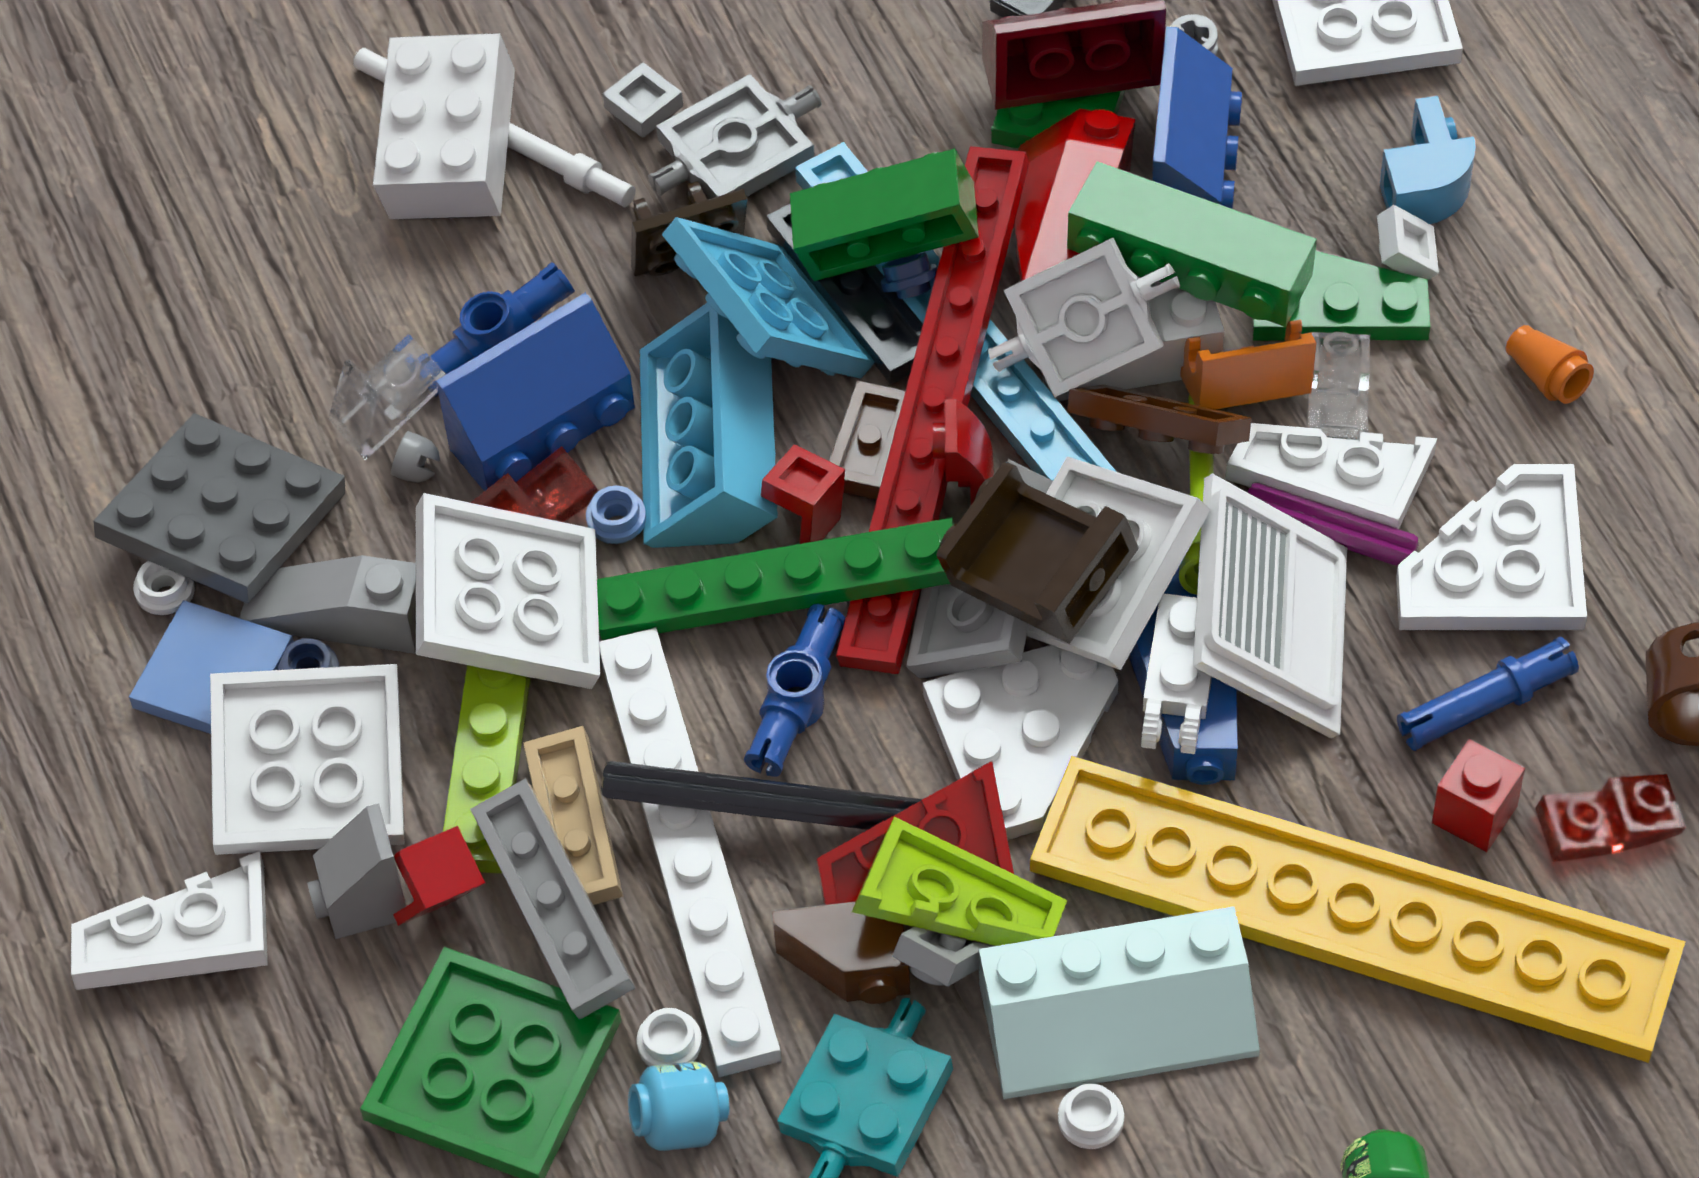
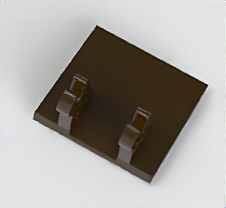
(650, 249)

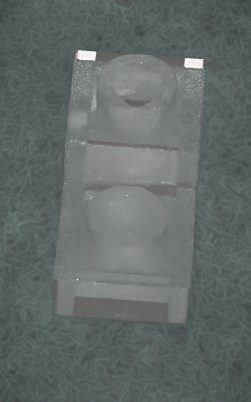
(1340, 385)

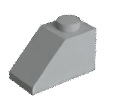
(357, 877)

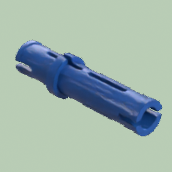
(1510, 682)

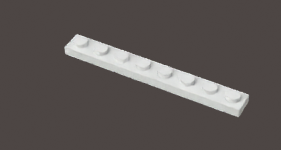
(691, 861)

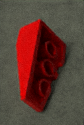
(1056, 173)

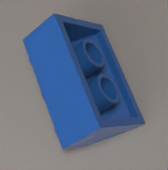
(1194, 121)
(535, 394)

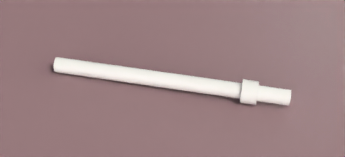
(577, 169)

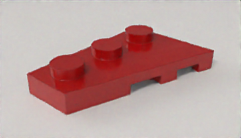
(961, 814)

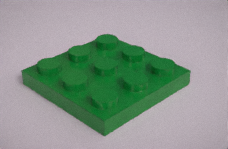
(490, 1066)

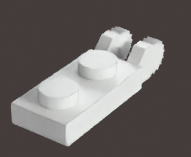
(1171, 680)

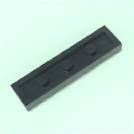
(874, 317)

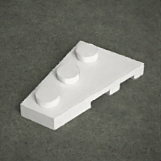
(1347, 474)
(191, 932)

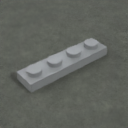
(552, 899)

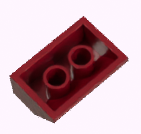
(1074, 52)

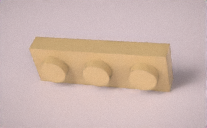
(571, 797)

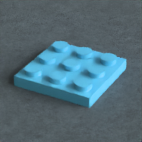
(766, 299)

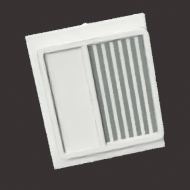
(1271, 607)

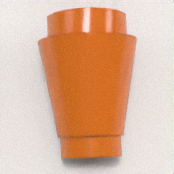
(1552, 365)

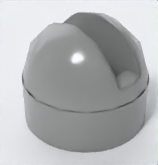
(412, 456)

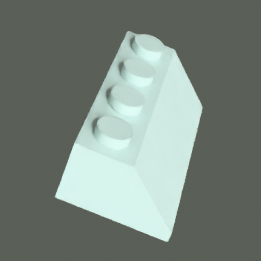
(1118, 1002)

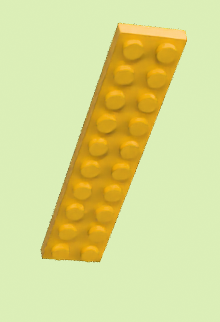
(1361, 908)

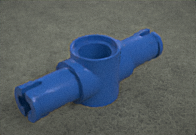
(496, 316)
(789, 713)

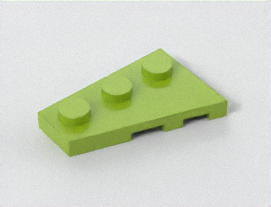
(953, 892)

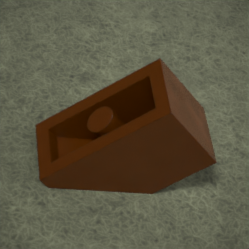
(843, 951)

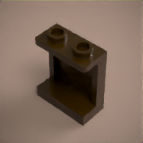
(1035, 554)

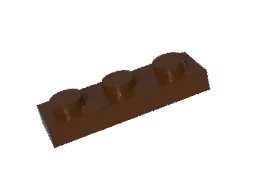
(1159, 418)

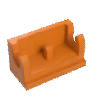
(1250, 372)

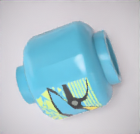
(677, 1106)

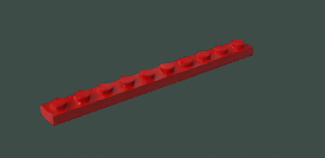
(942, 369)

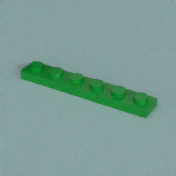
(772, 580)

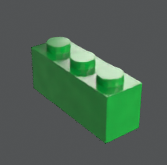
(884, 214)

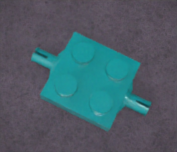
(866, 1094)

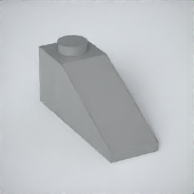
(342, 601)

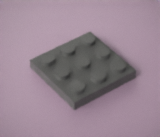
(220, 507)

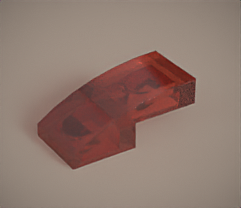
(549, 491)

